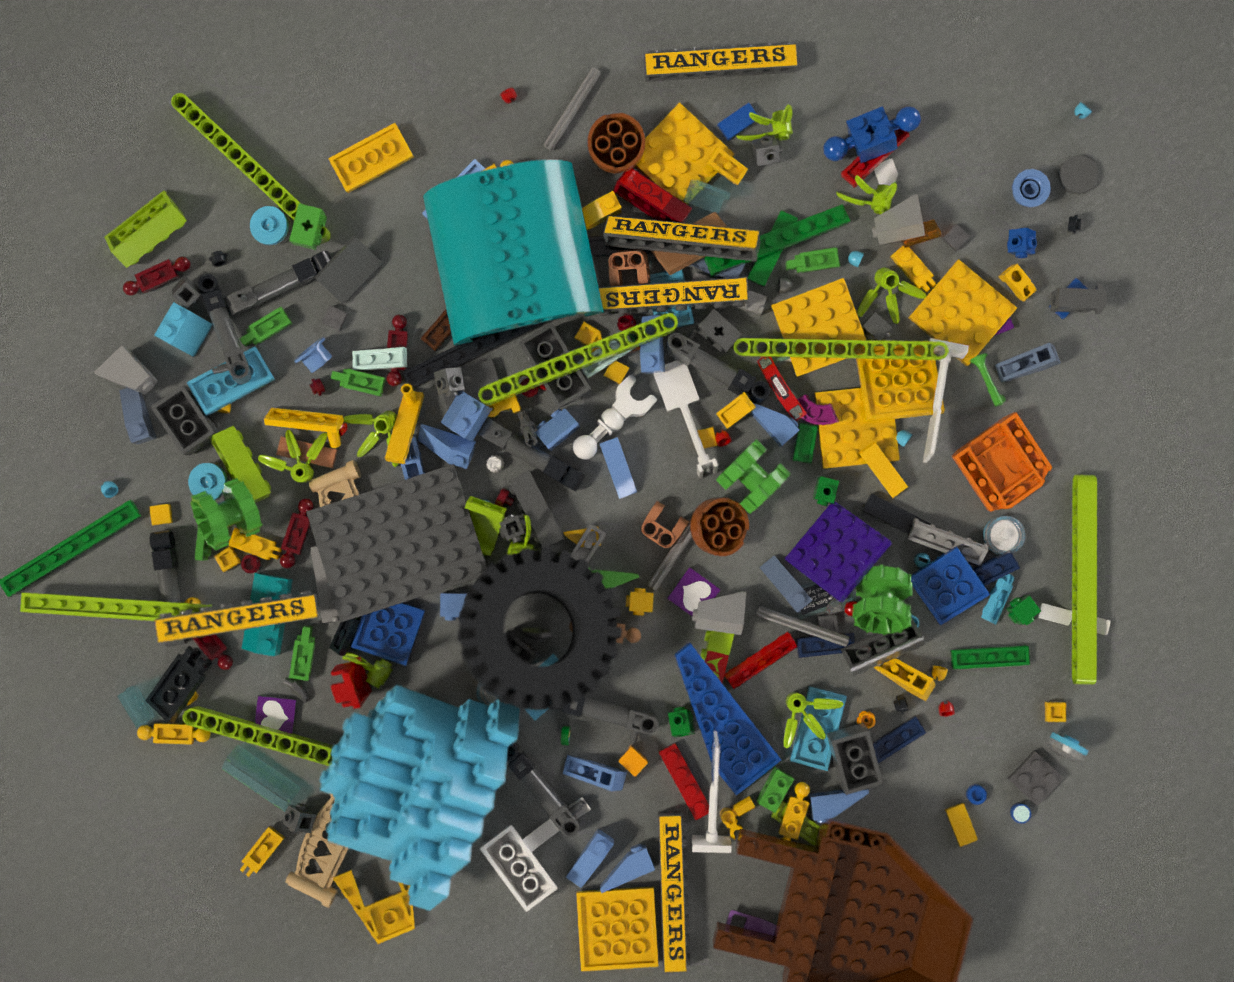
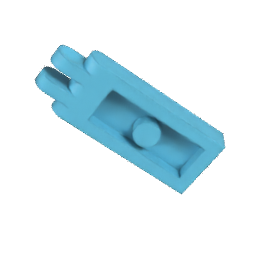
(998, 599)

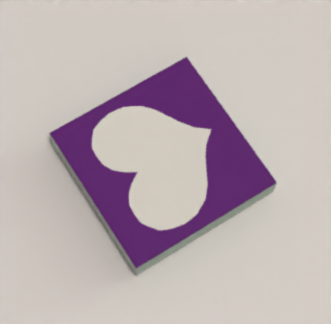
(691, 590)
(276, 713)

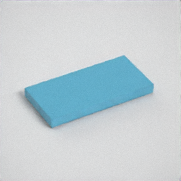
(220, 389)
(808, 748)

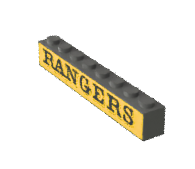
(720, 62)
(682, 238)
(674, 295)
(236, 618)
(672, 892)

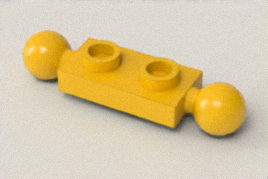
(172, 733)
(795, 812)

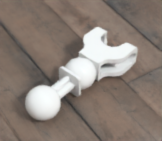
(613, 418)

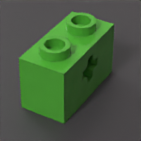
(305, 217)
(775, 789)

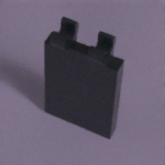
(178, 684)

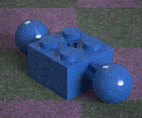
(872, 134)

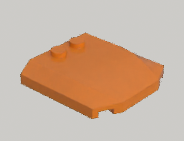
(1003, 463)

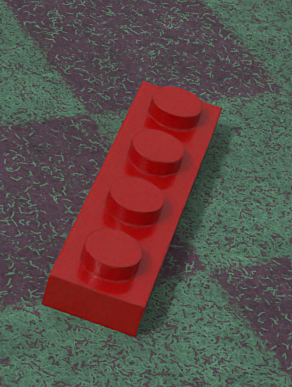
(867, 167)
(760, 660)
(685, 781)

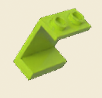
(486, 521)

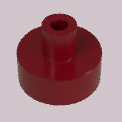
(530, 393)
(503, 498)

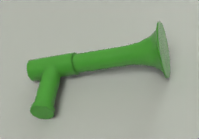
(979, 361)

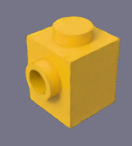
(640, 601)

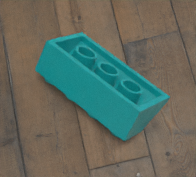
(266, 639)

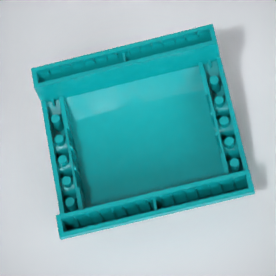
(512, 248)

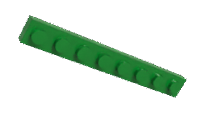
(786, 237)
(70, 548)

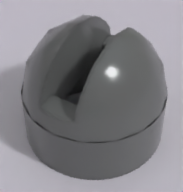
(784, 285)

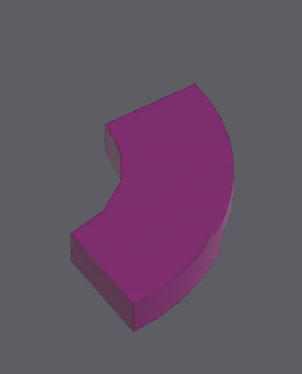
(817, 413)

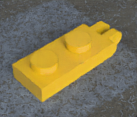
(913, 268)
(254, 545)
(262, 850)

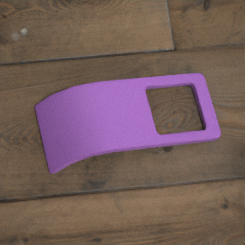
(754, 923)

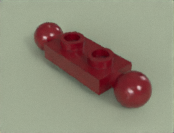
(156, 276)
(397, 339)
(296, 533)
(214, 648)

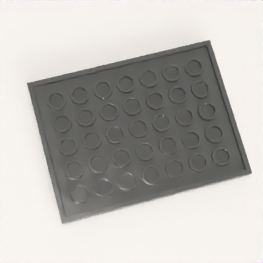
(397, 543)

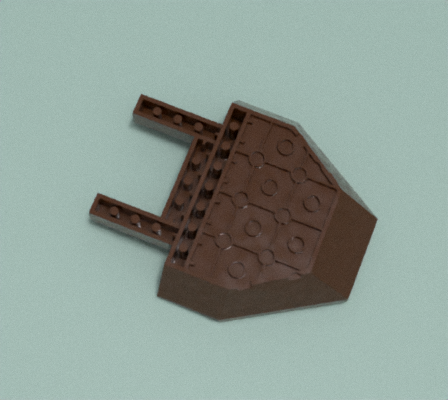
(853, 912)

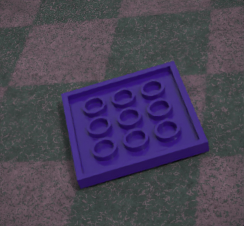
(838, 551)

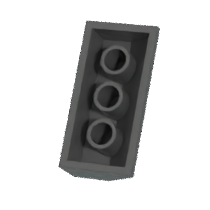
(547, 345)
(881, 648)

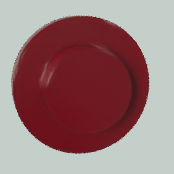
(626, 322)
(317, 387)
(250, 564)

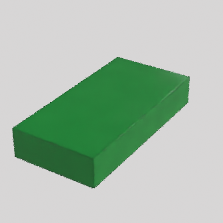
(805, 443)

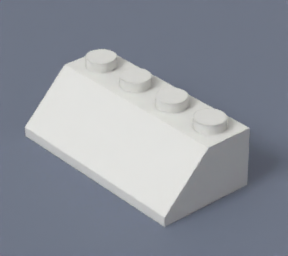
(518, 867)

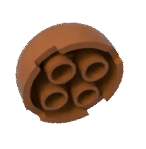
(614, 131)
(719, 526)

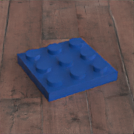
(948, 585)
(389, 632)

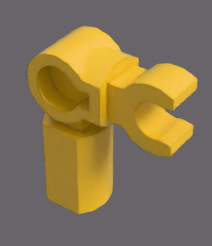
(729, 815)

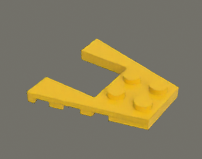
(384, 917)

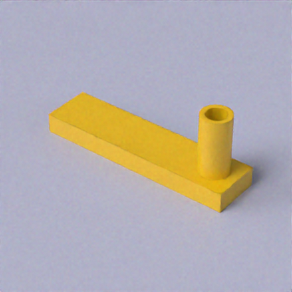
(307, 420)
(404, 425)

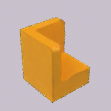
(633, 760)

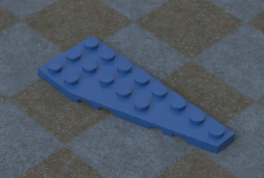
(742, 748)

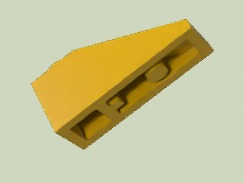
(599, 209)
(908, 678)

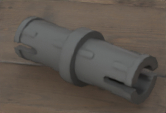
(527, 428)

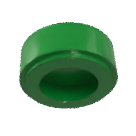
(565, 735)

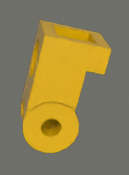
(1018, 282)
(505, 405)

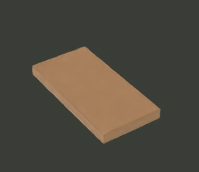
(675, 261)

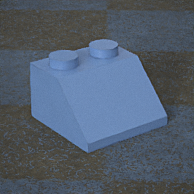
(466, 416)
(557, 429)

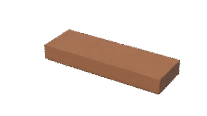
(325, 458)

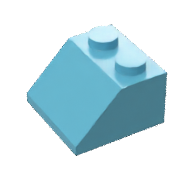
(183, 329)

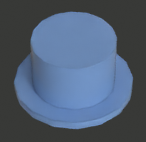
(1031, 188)
(314, 356)

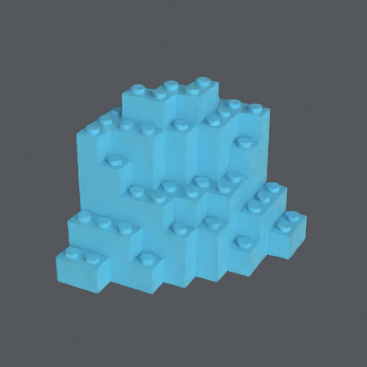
(418, 785)

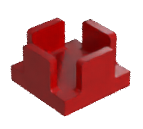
(354, 688)

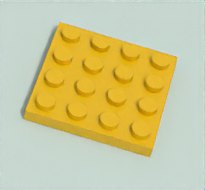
(679, 152)
(963, 310)
(819, 315)
(897, 386)
(845, 439)
(617, 929)

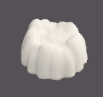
(495, 463)

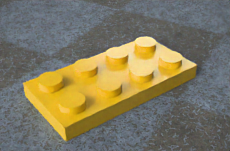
(371, 158)

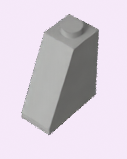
(900, 222)
(127, 370)
(721, 614)

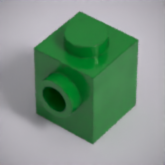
(830, 485)
(1023, 610)
(681, 722)

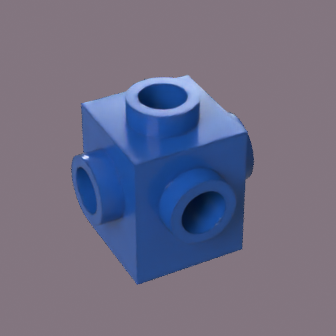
(1022, 242)

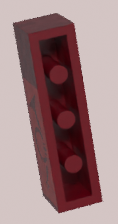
(651, 198)

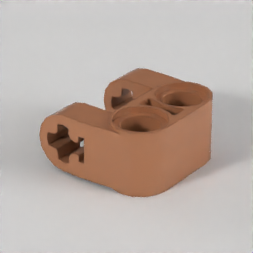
(615, 270)
(660, 530)

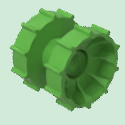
(753, 476)
(237, 509)
(882, 601)

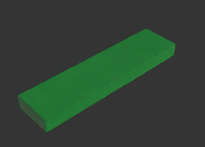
(765, 265)
(990, 657)

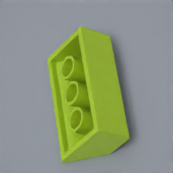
(145, 229)

